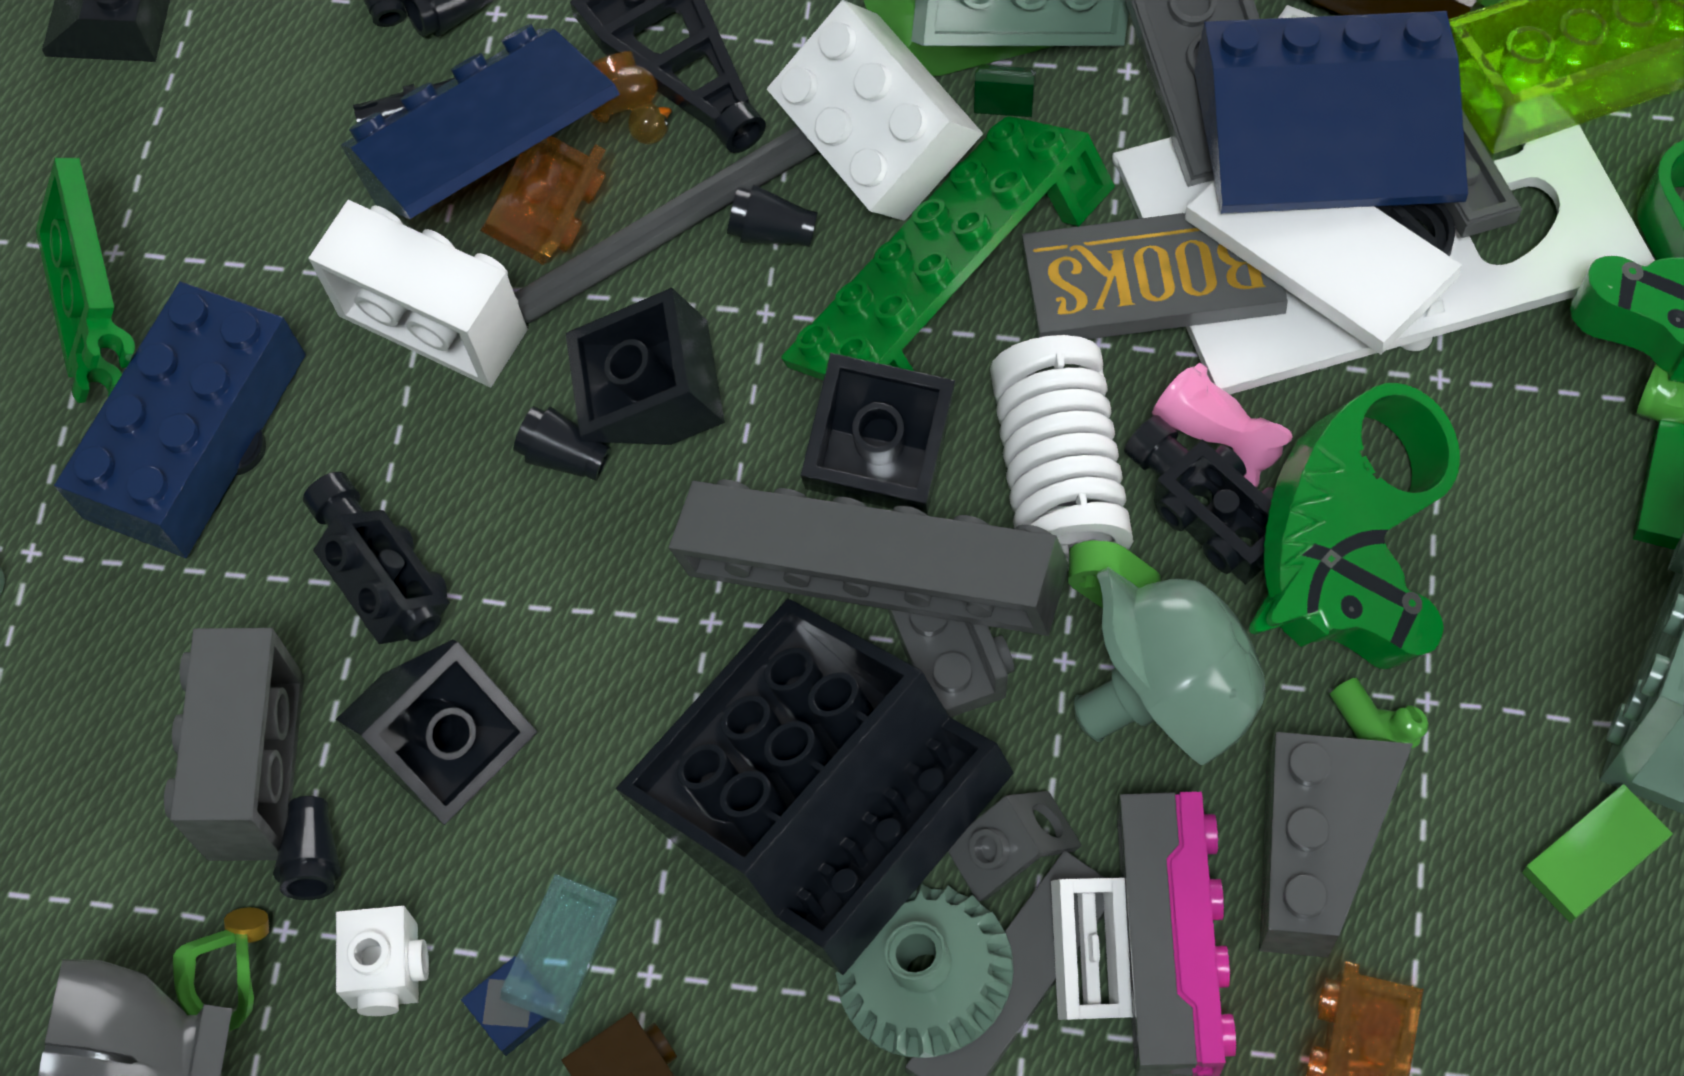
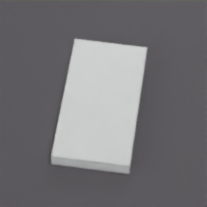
(1340, 261)

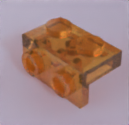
(541, 197)
(1368, 1026)

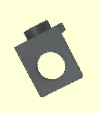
(1009, 841)

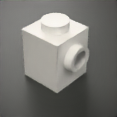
(379, 959)

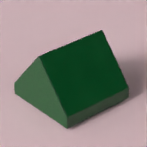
(1004, 90)

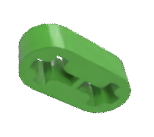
(1093, 556)

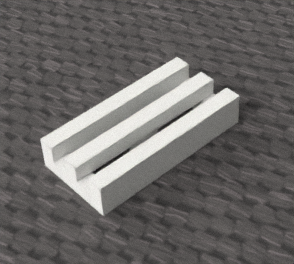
(1066, 953)

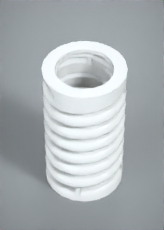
(1060, 441)

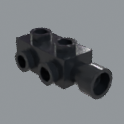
(1217, 475)
(374, 564)

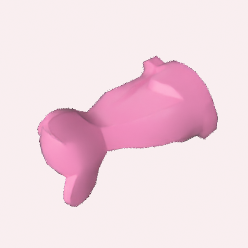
(1211, 414)

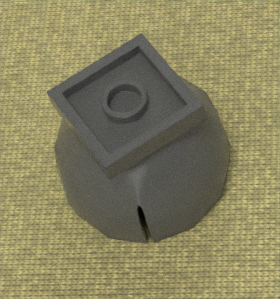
(125, 1025)

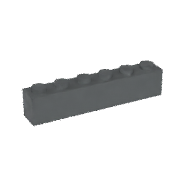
(872, 555)

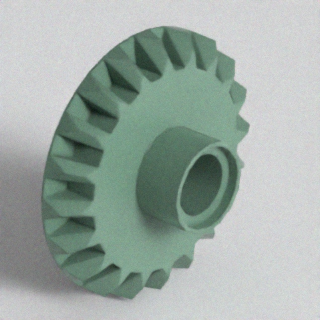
(947, 1002)

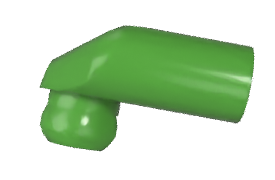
(1371, 723)

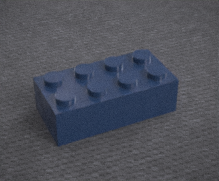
(181, 419)

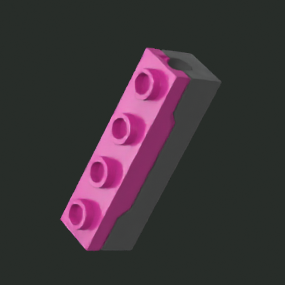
(1172, 936)

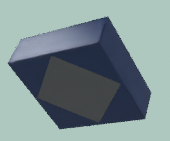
(502, 1021)

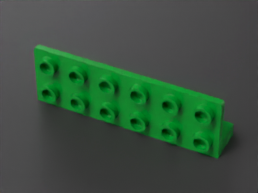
(951, 239)

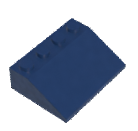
(1332, 111)
(475, 120)

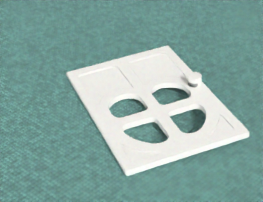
(1277, 347)

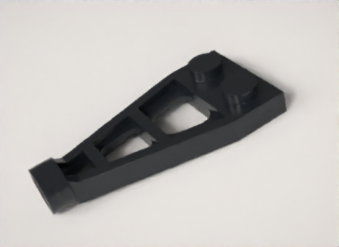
(718, 104)

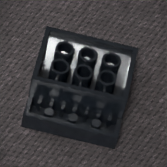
(817, 782)

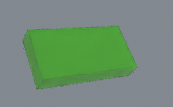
(1597, 853)

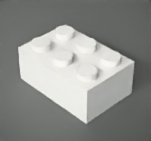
(874, 111)
(420, 291)

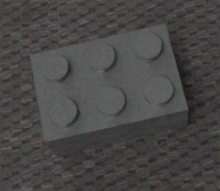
(235, 743)

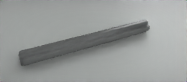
(662, 224)

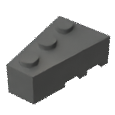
(1319, 831)

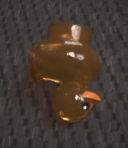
(637, 90)

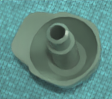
(1176, 664)

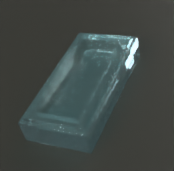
(558, 949)

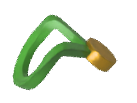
(241, 927)

